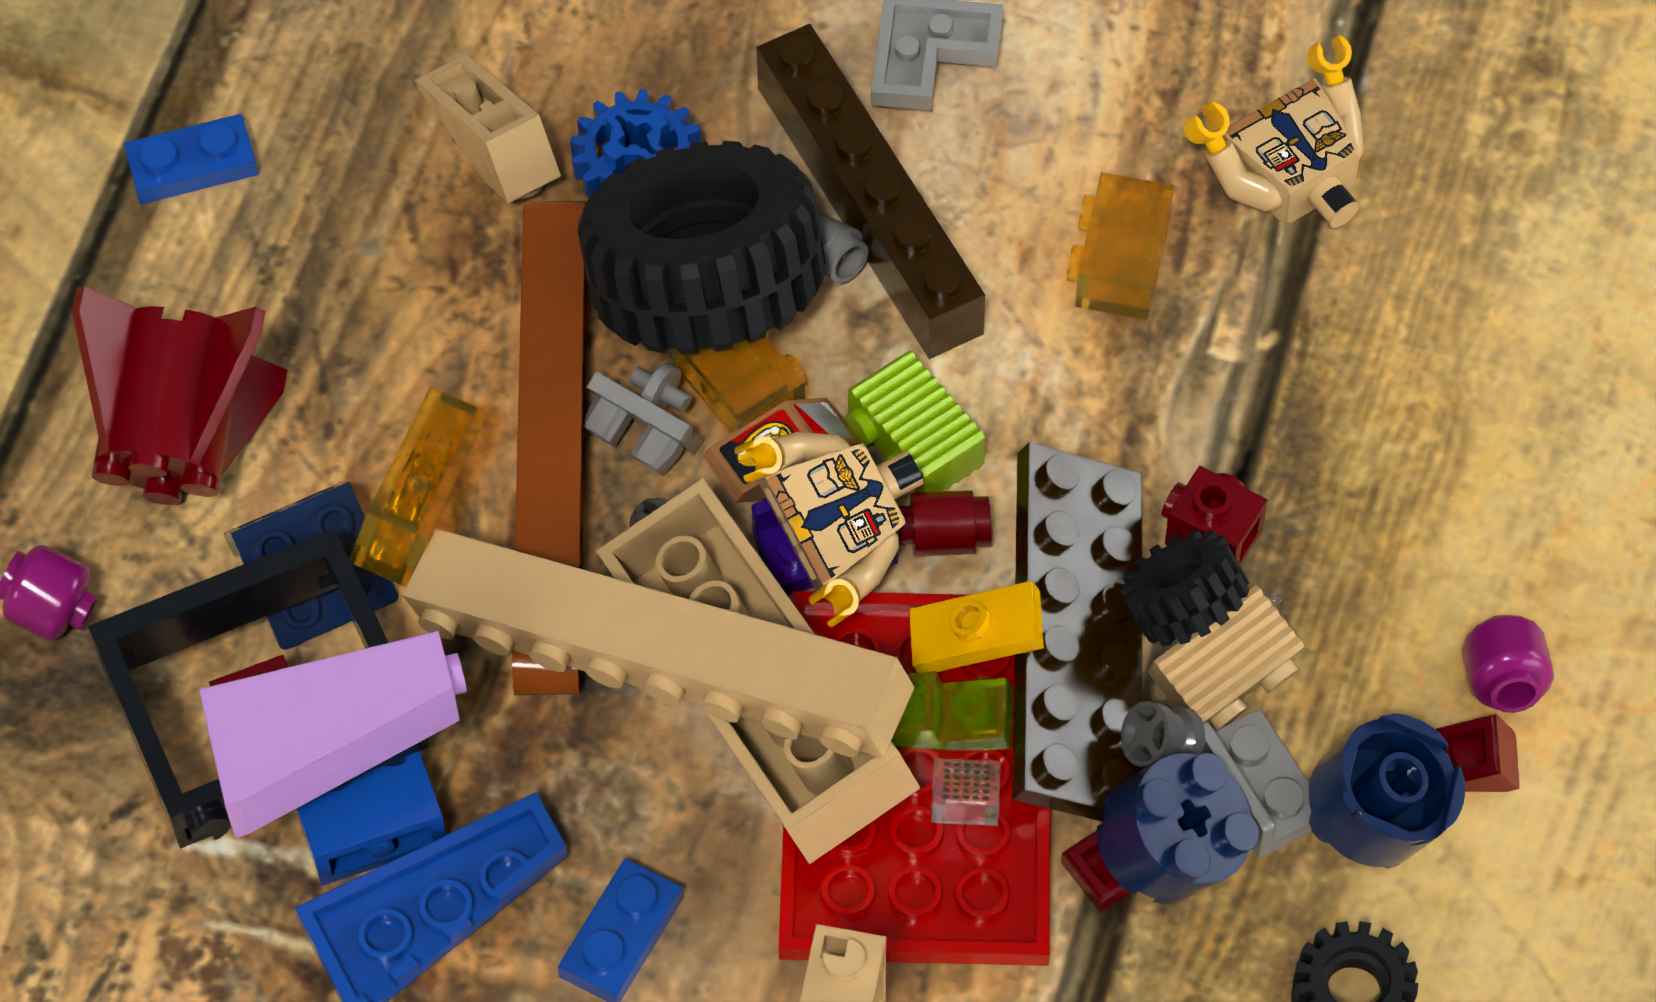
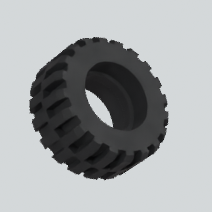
(702, 247)

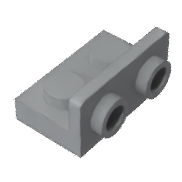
(1267, 776)

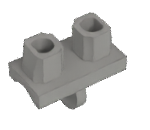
(664, 433)

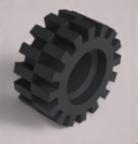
(1184, 587)
(1358, 951)

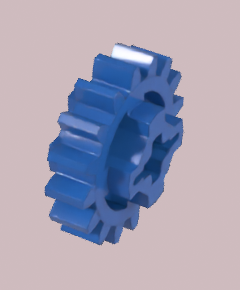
(630, 132)

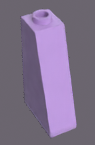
(325, 722)

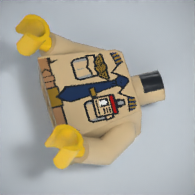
(1295, 149)
(834, 509)

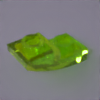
(956, 714)

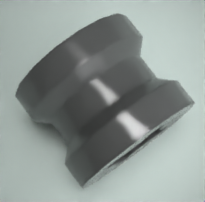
(1158, 731)

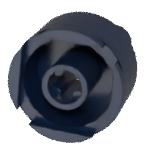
(1385, 791)
(1176, 827)

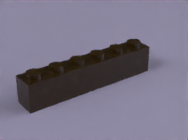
(871, 191)

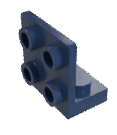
(297, 522)

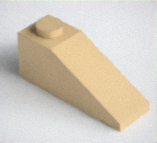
(491, 128)

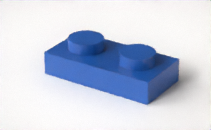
(191, 158)
(620, 932)

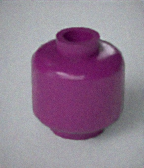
(46, 592)
(1508, 663)

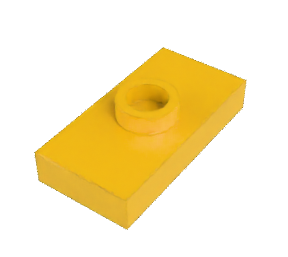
(976, 628)

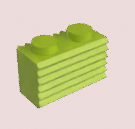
(910, 411)

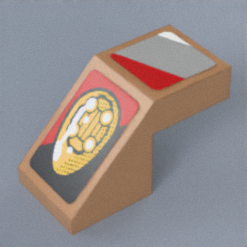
(788, 417)

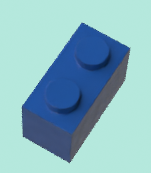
(371, 820)

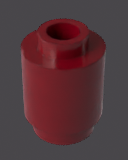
(946, 523)

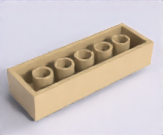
(703, 556)

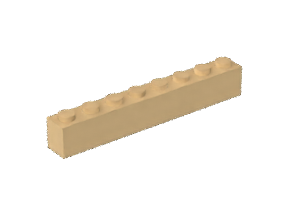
(660, 644)

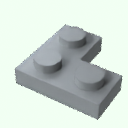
(927, 32)

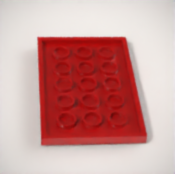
(923, 884)

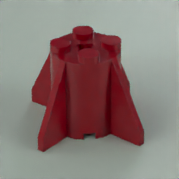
(171, 393)

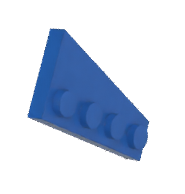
(417, 908)

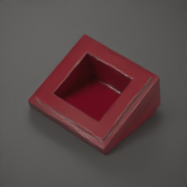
(1485, 753)

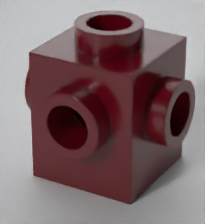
(1216, 504)

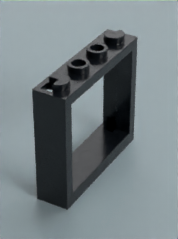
(206, 612)

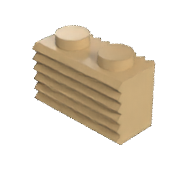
(1230, 661)

